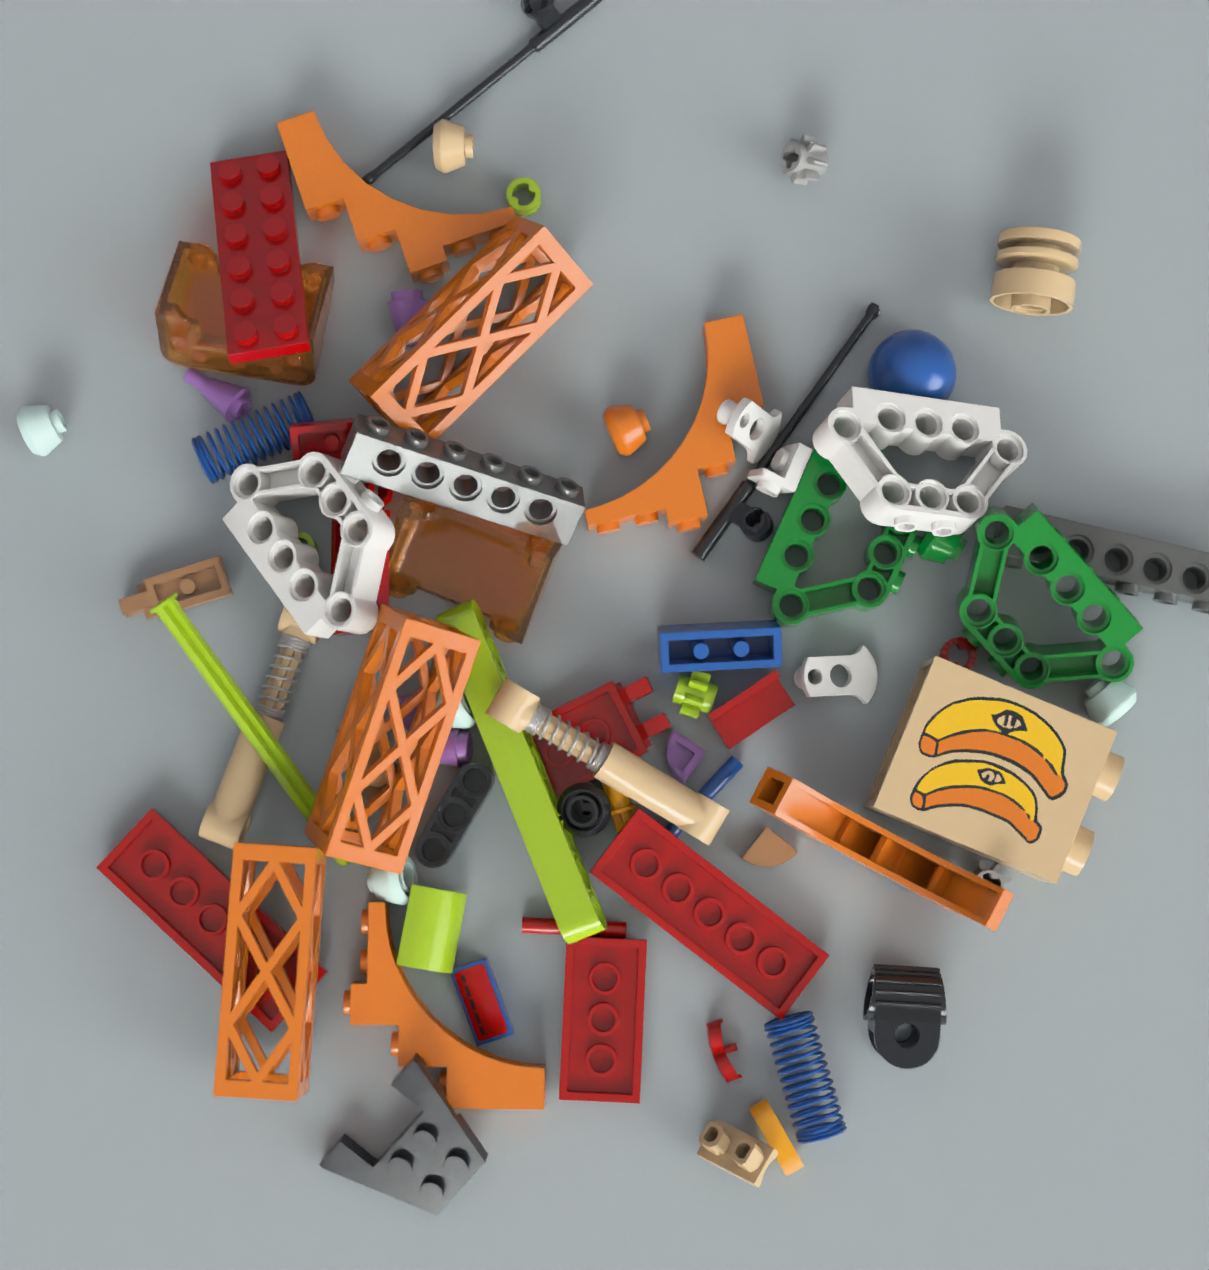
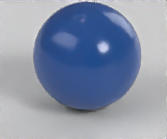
(913, 365)

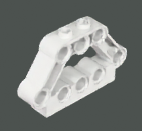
(917, 426)
(274, 541)

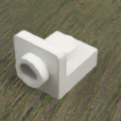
(787, 468)

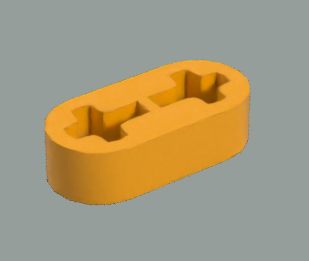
(776, 1136)

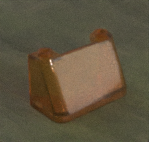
(194, 327)
(469, 560)

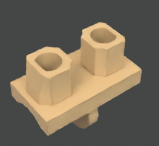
(735, 1152)

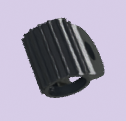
(900, 997)

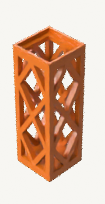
(492, 350)
(417, 751)
(238, 1002)

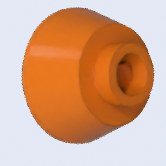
(626, 427)

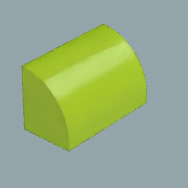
(431, 929)

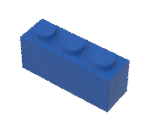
(719, 646)

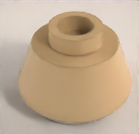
(451, 146)

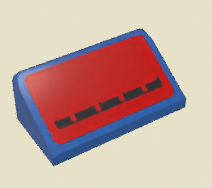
(482, 1001)

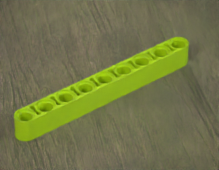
(528, 789)

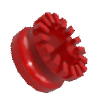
(961, 643)

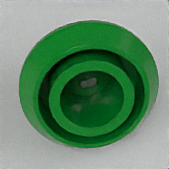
(941, 548)

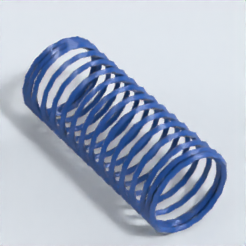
(206, 461)
(789, 1024)

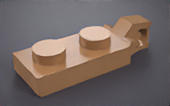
(193, 583)

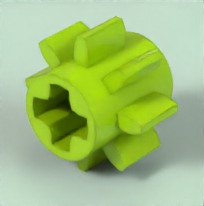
(695, 693)

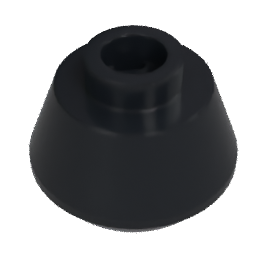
(575, 810)

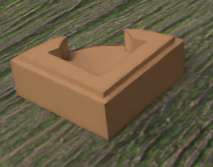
(768, 850)

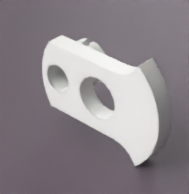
(739, 421)
(860, 669)

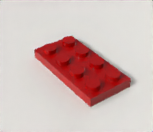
(603, 1020)

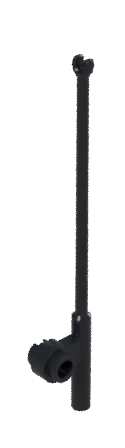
(552, 26)
(736, 509)

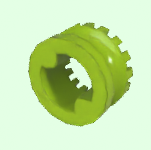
(534, 190)

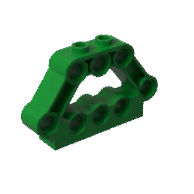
(836, 596)
(1057, 661)

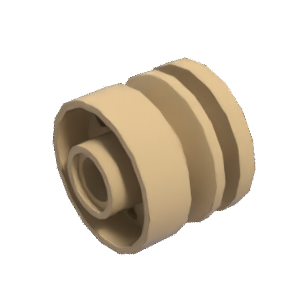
(1035, 271)

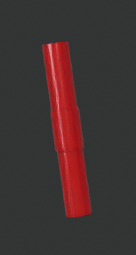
(549, 926)

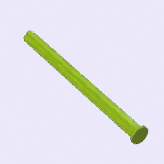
(237, 705)

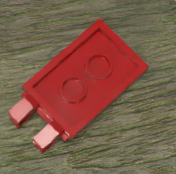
(605, 715)

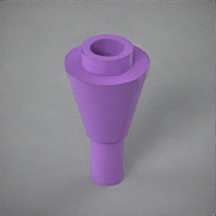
(227, 398)

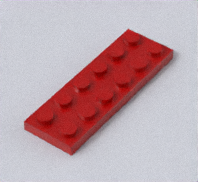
(259, 257)
(189, 901)
(709, 913)

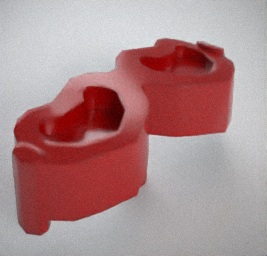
(719, 1051)

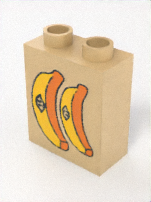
(995, 772)

